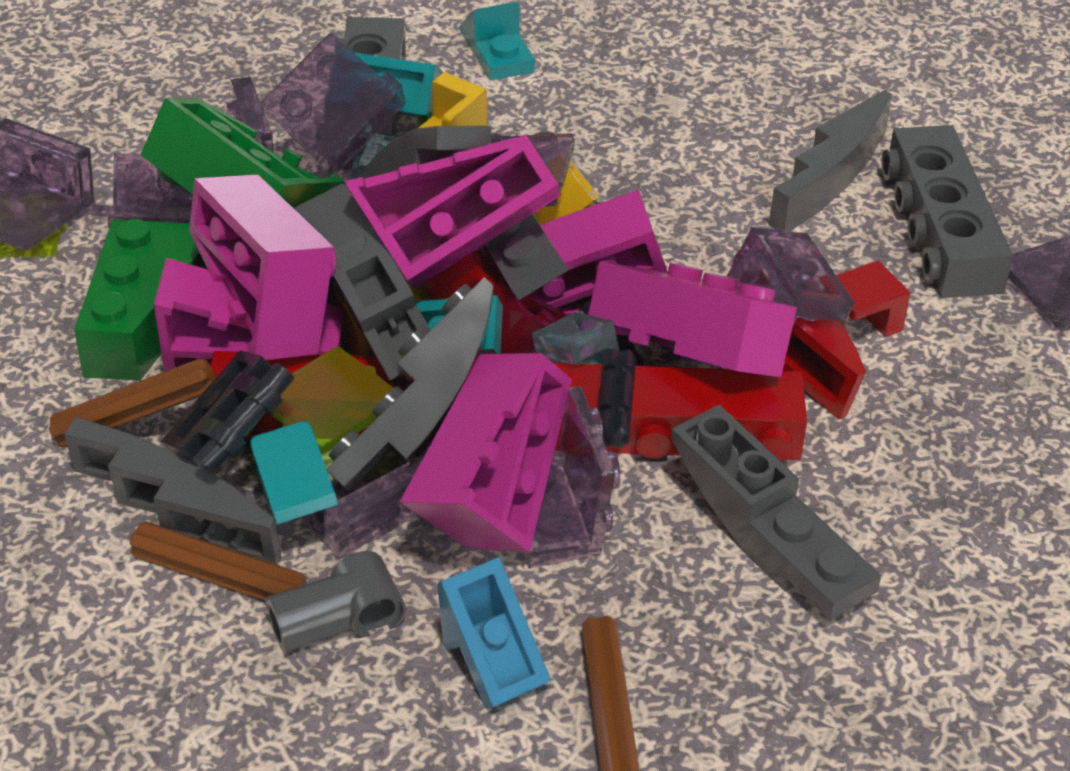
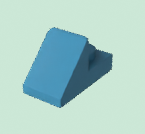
(492, 633)

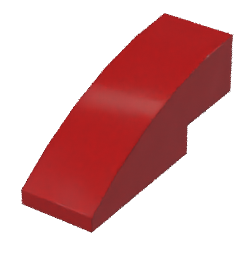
(828, 363)

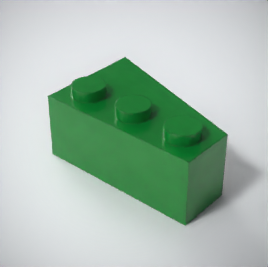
(204, 142)
(118, 317)

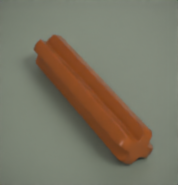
(138, 399)
(212, 562)
(609, 695)

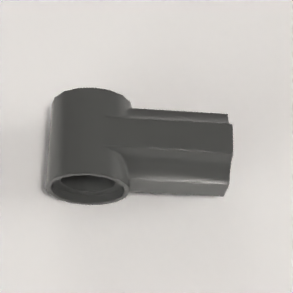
(353, 598)

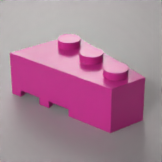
(454, 204)
(606, 232)
(268, 259)
(696, 316)
(196, 319)
(493, 453)

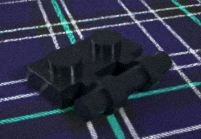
(228, 411)

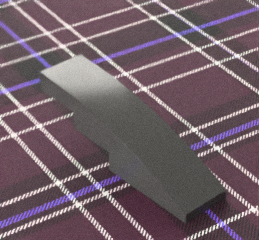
(426, 145)
(834, 161)
(174, 488)

